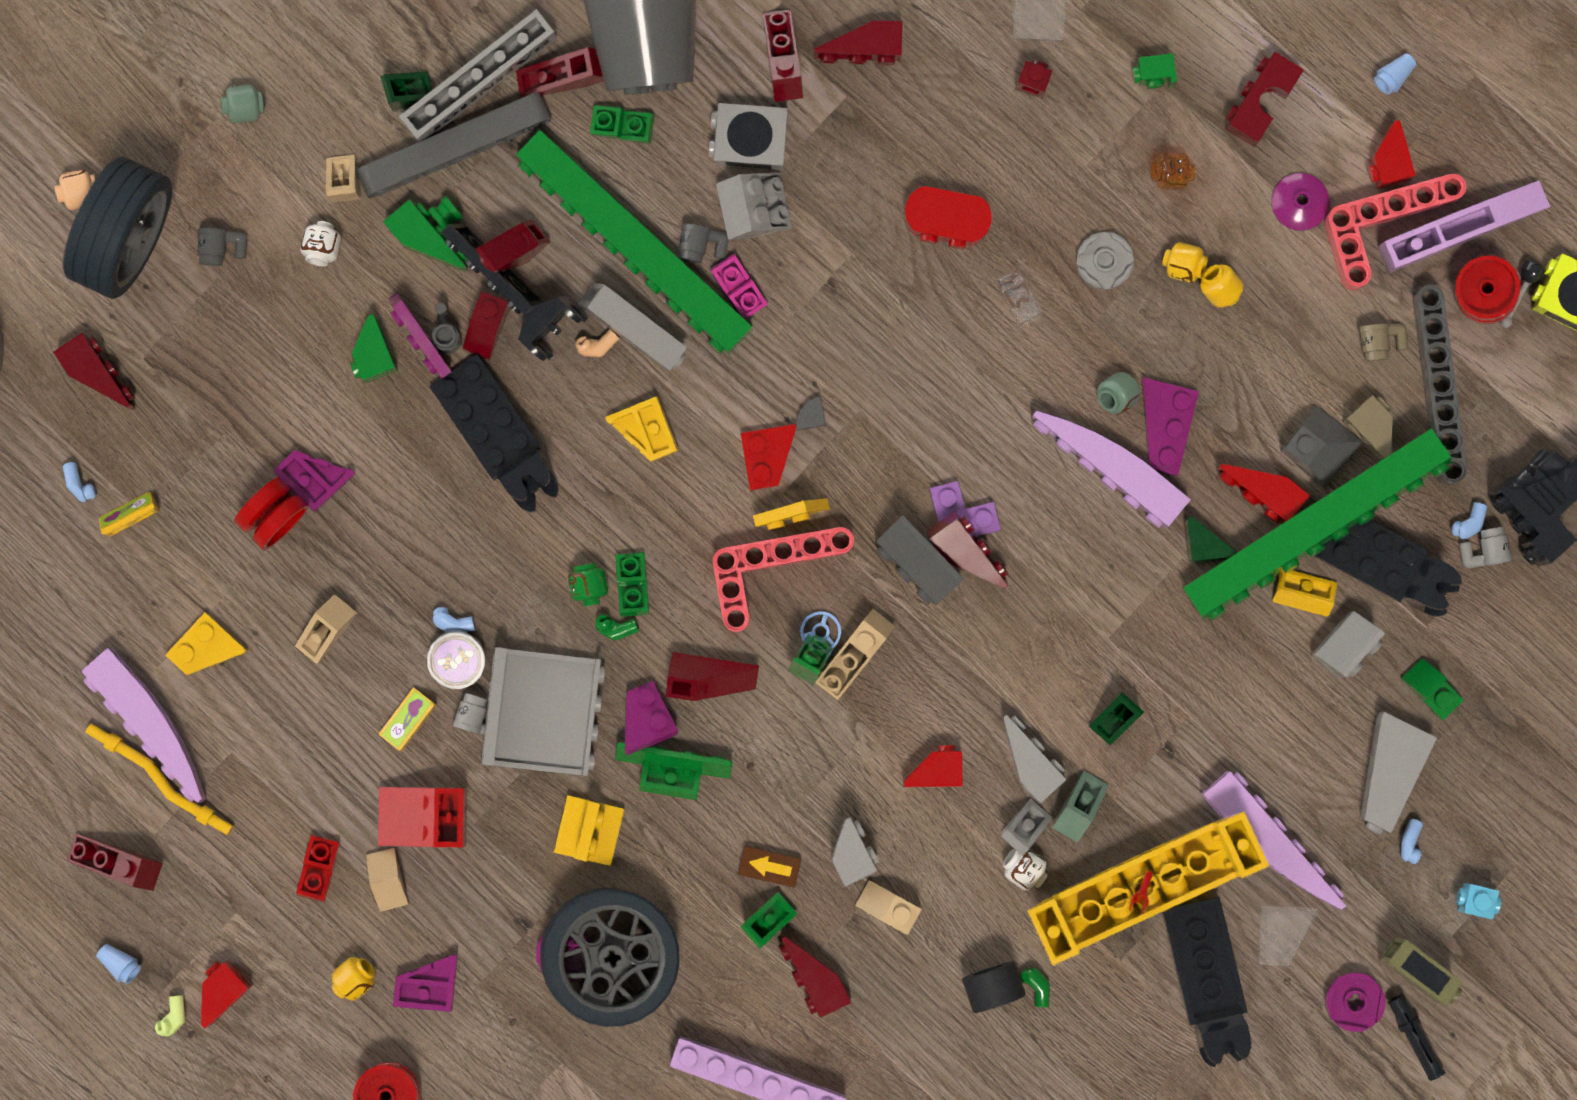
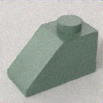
(1080, 806)

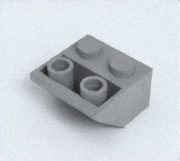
(753, 205)
(1348, 645)
(851, 856)

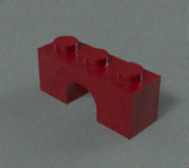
(1276, 76)

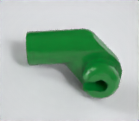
(614, 630)
(1039, 983)

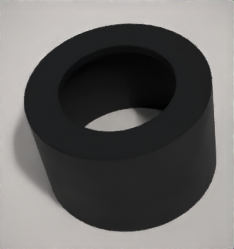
(994, 987)

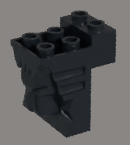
(1536, 500)

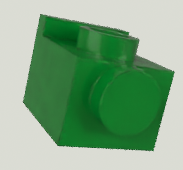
(1155, 71)

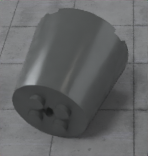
(643, 43)

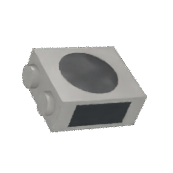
(749, 136)

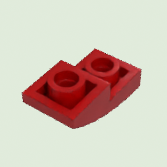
(317, 868)

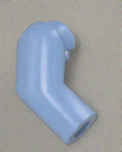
(74, 485)
(1473, 524)
(446, 622)
(1409, 839)

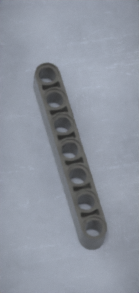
(453, 145)
(1444, 371)

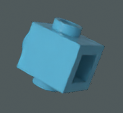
(1478, 901)

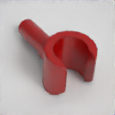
(1141, 897)

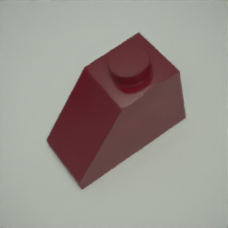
(486, 325)

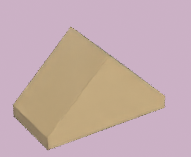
(342, 179)
(386, 879)

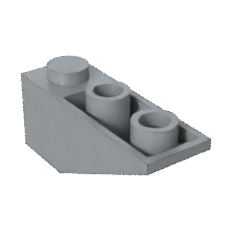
(1032, 768)

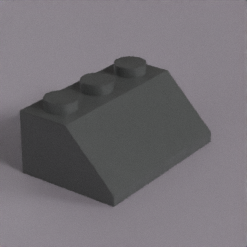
(918, 561)

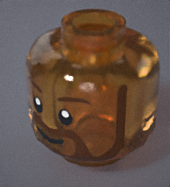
(1172, 171)

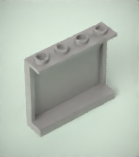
(542, 712)

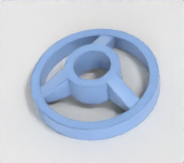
(823, 623)

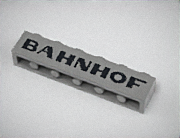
(478, 76)

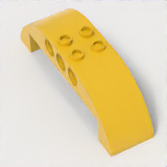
(1179, 870)

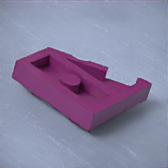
(312, 478)
(646, 719)
(428, 986)

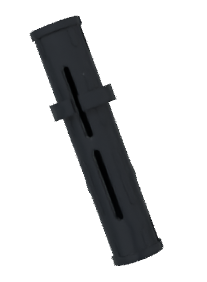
(1410, 1026)

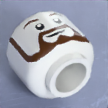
(320, 244)
(1025, 869)

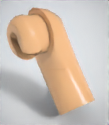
(596, 347)

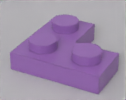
(948, 499)

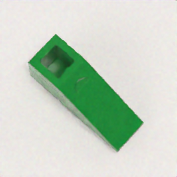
(416, 234)
(811, 658)

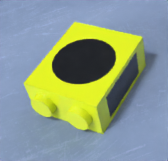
(1559, 292)

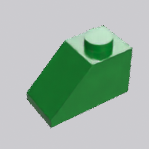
(372, 353)

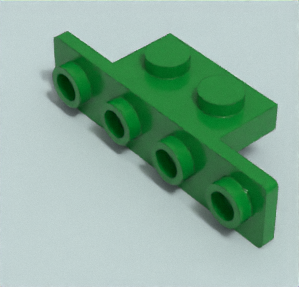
(674, 772)

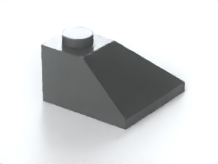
(1320, 446)

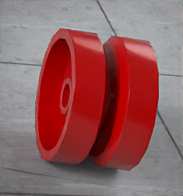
(1489, 307)
(271, 513)
(390, 1077)

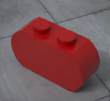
(947, 217)

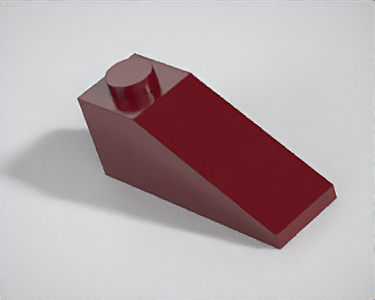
(561, 73)

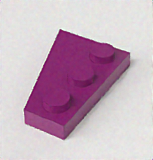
(418, 338)
(1168, 422)

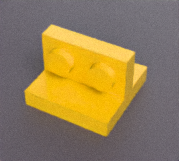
(589, 830)

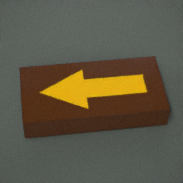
(769, 866)

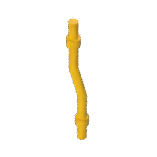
(114, 744)

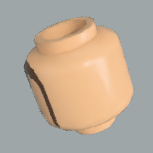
(74, 188)

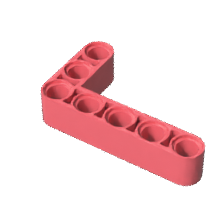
(1382, 214)
(769, 560)

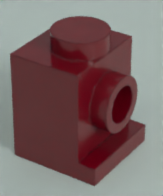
(1034, 78)

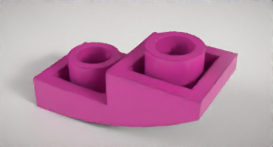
(738, 286)

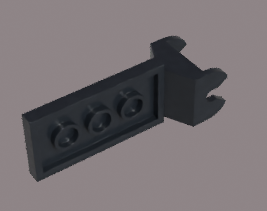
(539, 315)
(495, 432)
(1393, 567)
(1209, 979)

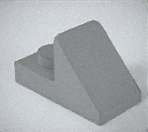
(1026, 826)

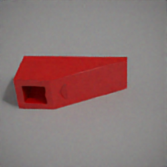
(1273, 492)

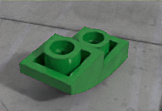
(622, 124)
(632, 584)

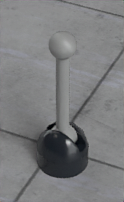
(1531, 274)

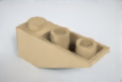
(855, 654)

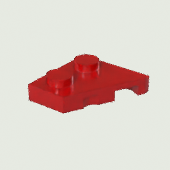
(766, 455)

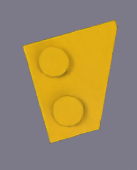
(646, 428)
(797, 512)
(204, 646)

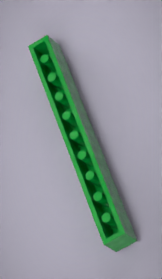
(634, 243)
(1318, 524)

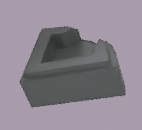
(811, 415)

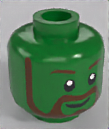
(588, 584)

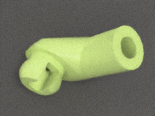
(174, 1018)

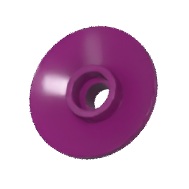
(1293, 214)

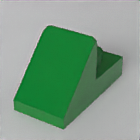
(1432, 689)
(768, 920)

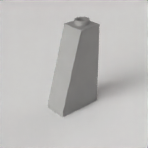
(632, 326)
(1393, 770)

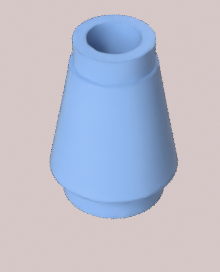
(1393, 75)
(119, 964)

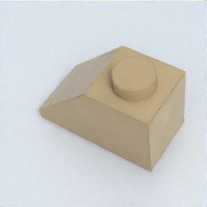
(325, 628)
(888, 907)

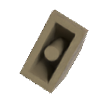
(1373, 426)

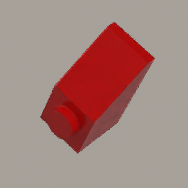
(1392, 159)
(938, 769)
(221, 991)

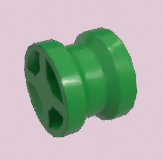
(445, 213)

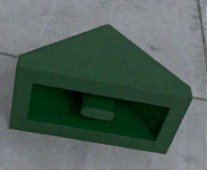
(405, 88)
(1203, 544)
(1116, 718)

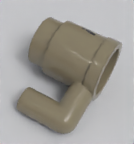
(1376, 340)

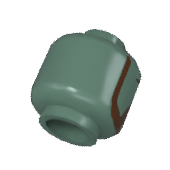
(1118, 393)

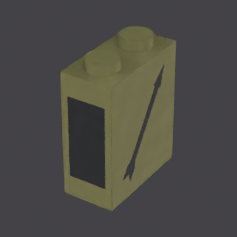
(1421, 971)

